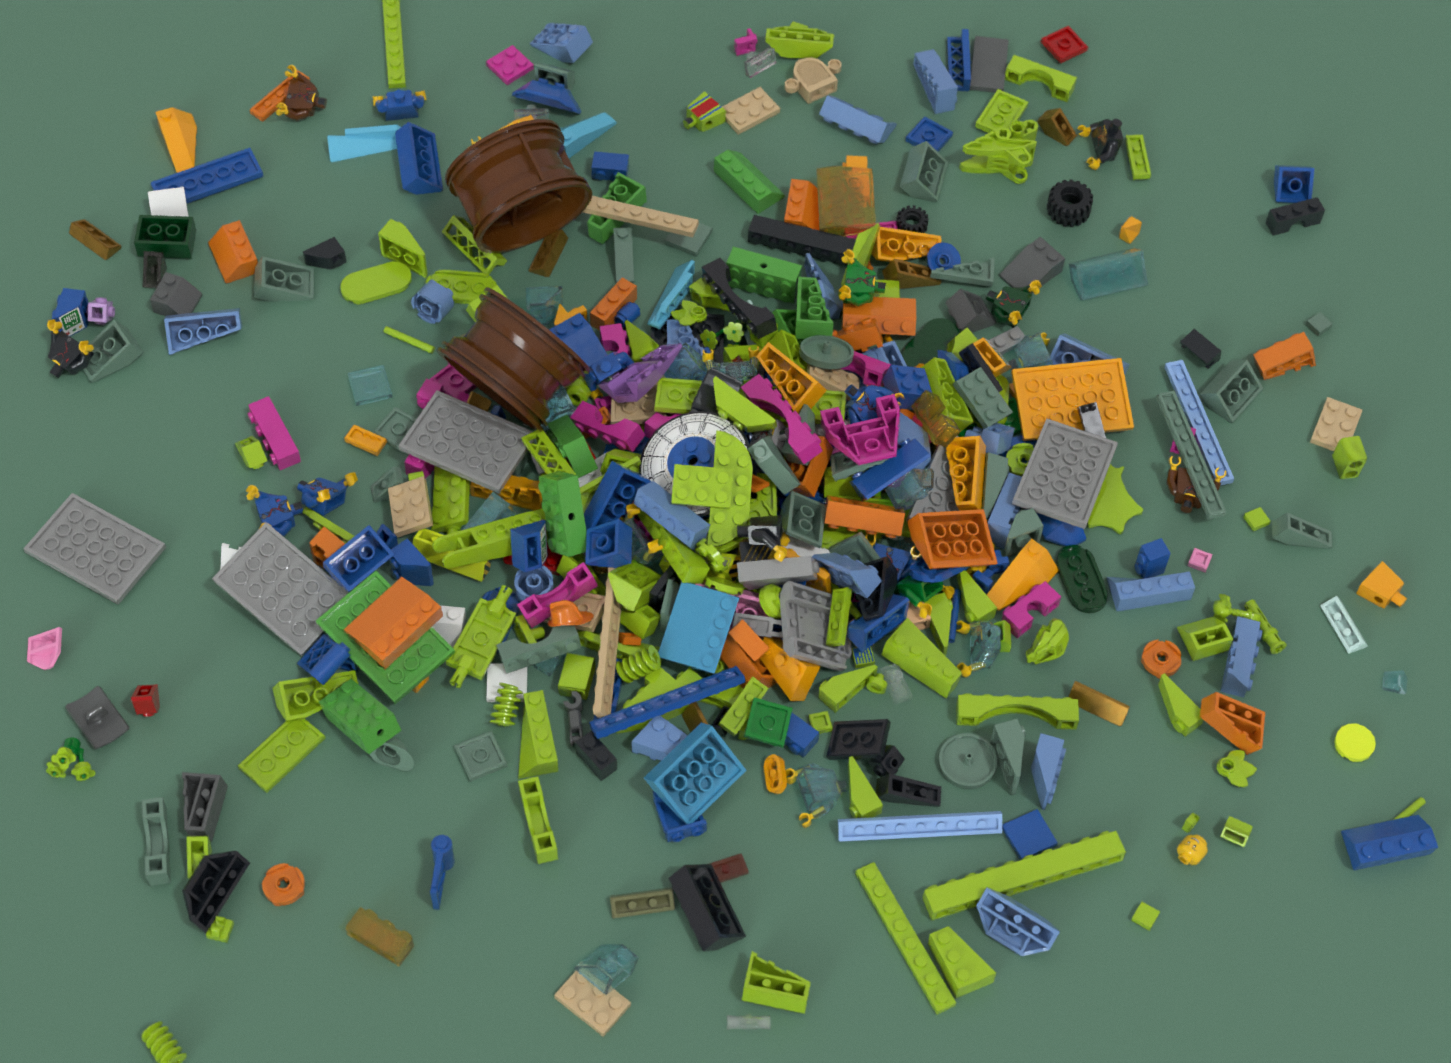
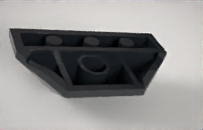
(212, 886)

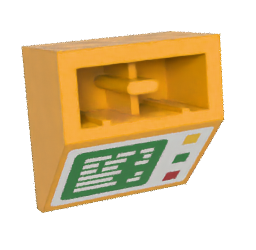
(992, 357)

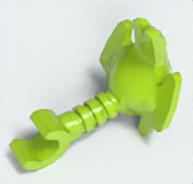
(1222, 609)

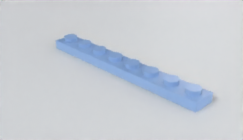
(1198, 419)
(919, 826)

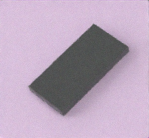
(989, 64)

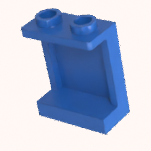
(673, 826)

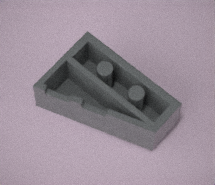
(203, 802)

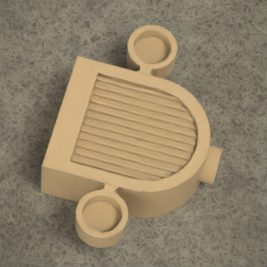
(813, 78)

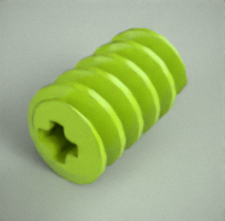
(639, 665)
(506, 705)
(160, 1044)

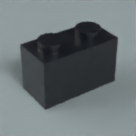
(596, 756)

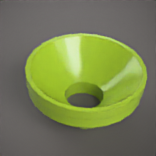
(770, 600)

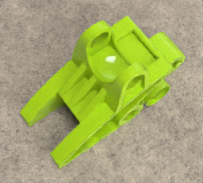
(1003, 154)

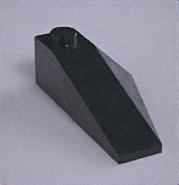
(879, 599)

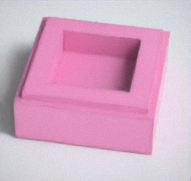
(1200, 560)

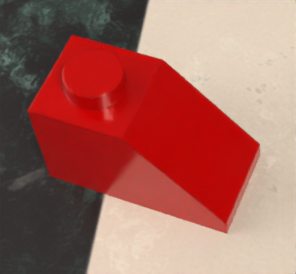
(146, 699)

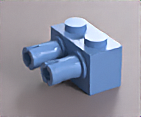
(996, 437)

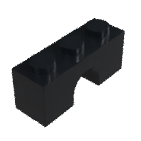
(1282, 218)

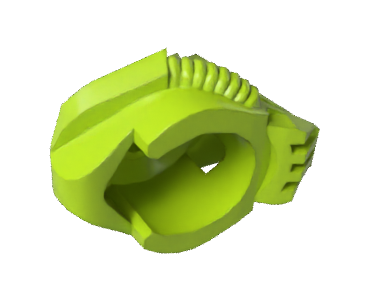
(1049, 642)

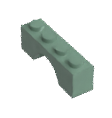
(519, 655)
(157, 842)

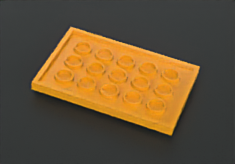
(1060, 388)

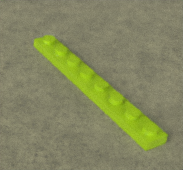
(394, 44)
(905, 938)

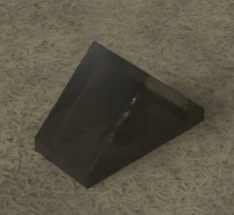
(153, 268)

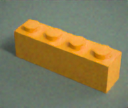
(966, 468)
(517, 492)

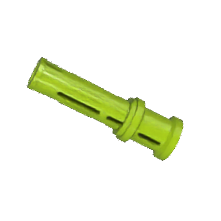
(1269, 633)

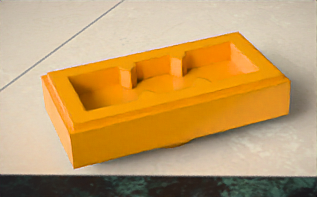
(365, 440)

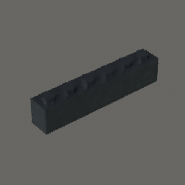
(799, 239)

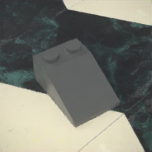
(1035, 262)

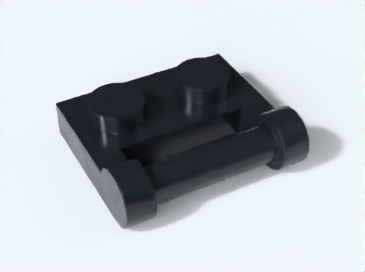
(657, 593)

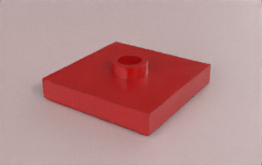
(1064, 44)

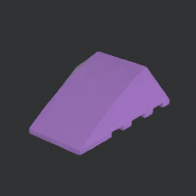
(641, 376)

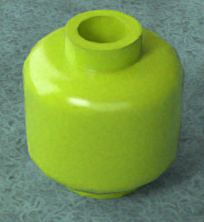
(578, 392)

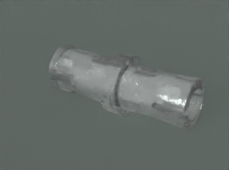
(748, 1022)

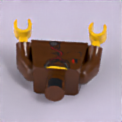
(301, 97)
(1182, 487)

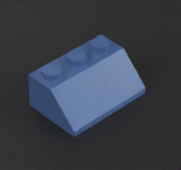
(849, 573)

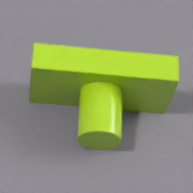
(526, 634)

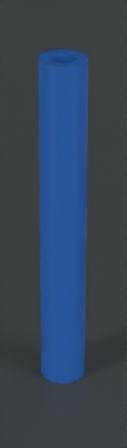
(954, 615)

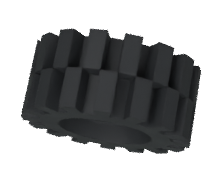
(912, 214)

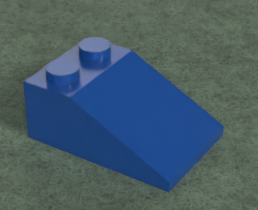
(580, 338)

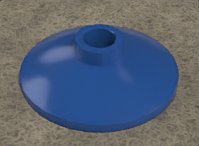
(943, 251)

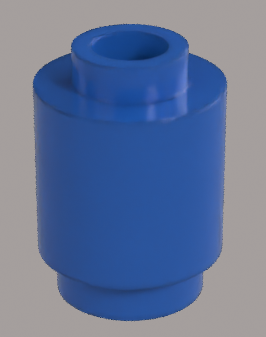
(629, 312)

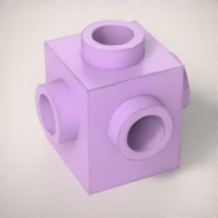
(96, 315)

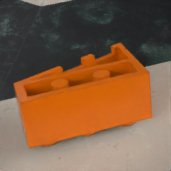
(861, 335)

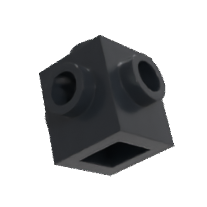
(889, 763)

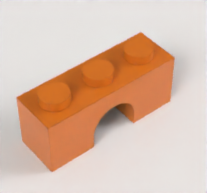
(616, 298)

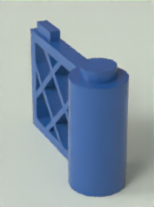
(331, 658)
(443, 861)

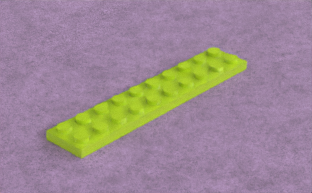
(678, 395)

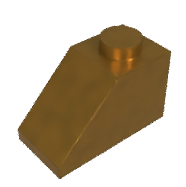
(1057, 126)

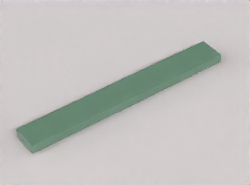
(1191, 455)

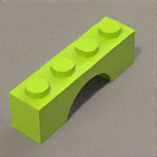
(1023, 70)
(537, 820)

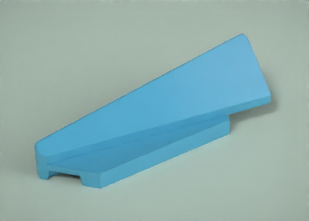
(362, 142)
(673, 294)

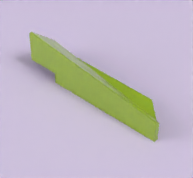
(863, 247)
(592, 641)

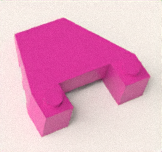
(867, 439)

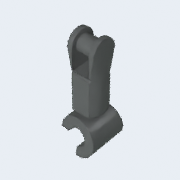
(574, 717)

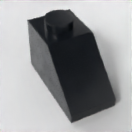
(325, 255)

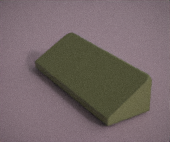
(642, 902)

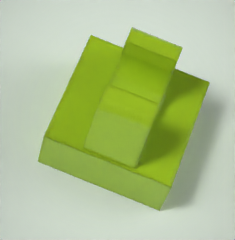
(220, 929)

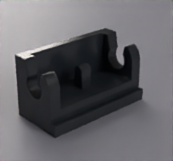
(1201, 348)

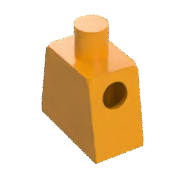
(1382, 587)

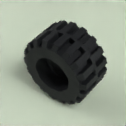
(1067, 213)

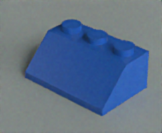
(358, 559)
(866, 633)

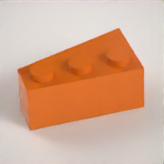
(1284, 356)
(324, 545)
(1235, 721)

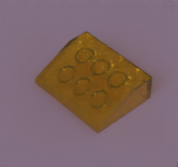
(845, 200)

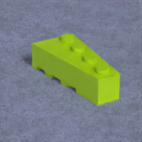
(941, 383)

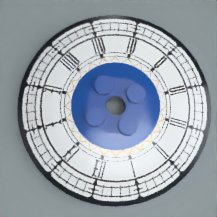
(681, 440)

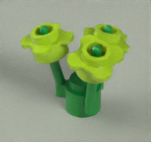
(67, 754)

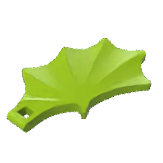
(1113, 503)

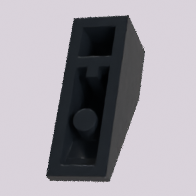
(907, 791)

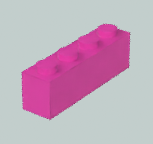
(274, 433)

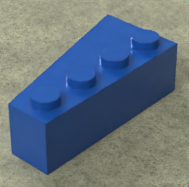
(613, 495)

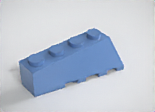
(856, 120)
(196, 328)
(1073, 350)
(675, 518)
(1139, 593)
(1240, 657)

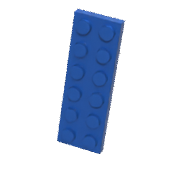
(213, 176)

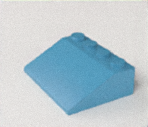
(698, 627)
(695, 773)

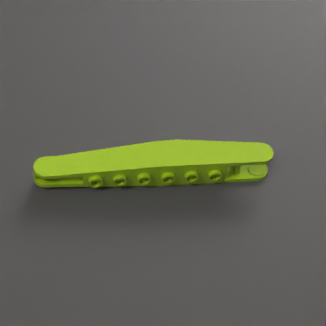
(483, 541)

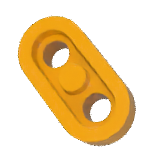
(775, 776)

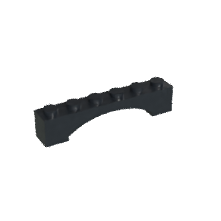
(756, 319)

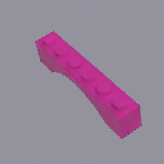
(800, 439)

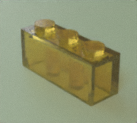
(380, 936)

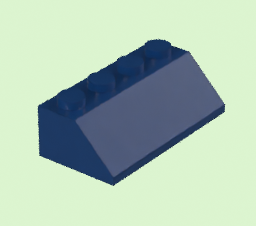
(418, 160)
(880, 476)
(1389, 842)

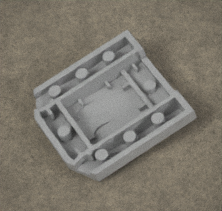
(805, 627)

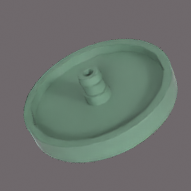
(826, 352)
(967, 761)

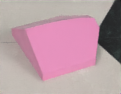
(45, 648)

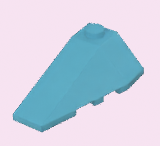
(584, 132)

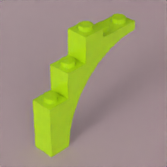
(661, 682)

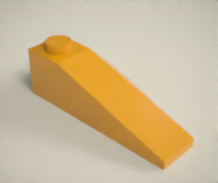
(179, 136)
(902, 244)
(1028, 569)

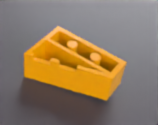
(791, 674)

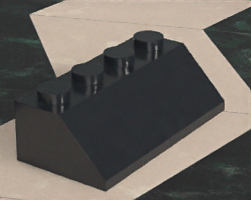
(706, 906)

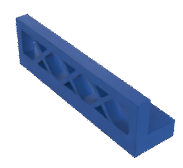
(964, 60)

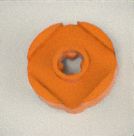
(1156, 667)
(287, 895)

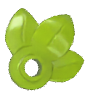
(689, 313)
(1238, 768)

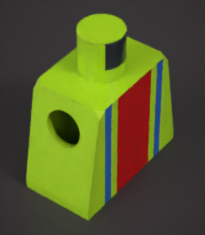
(704, 113)

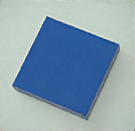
(931, 132)
(1029, 834)

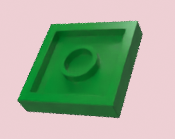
(768, 722)

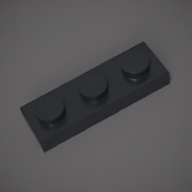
(974, 361)

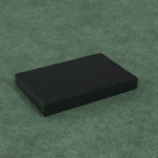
(858, 739)

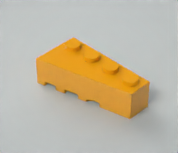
(792, 381)

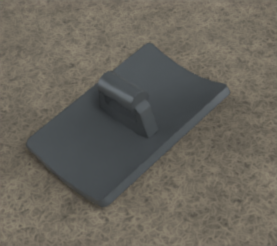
(97, 718)

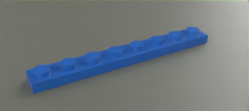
(667, 702)

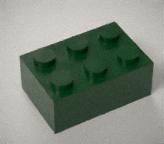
(165, 234)

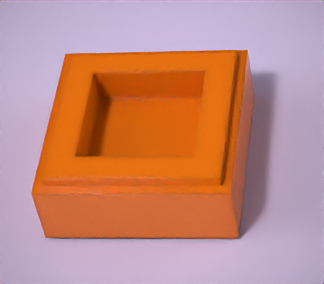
(629, 639)

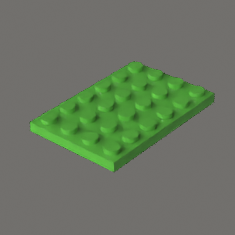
(408, 669)

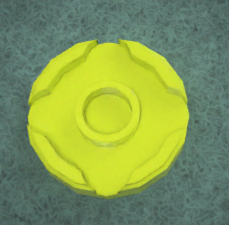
(1355, 742)

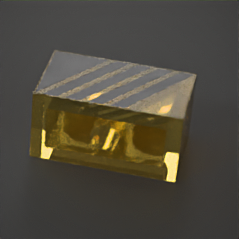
(750, 552)

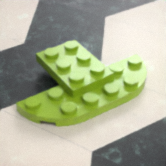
(720, 487)

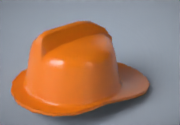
(567, 613)

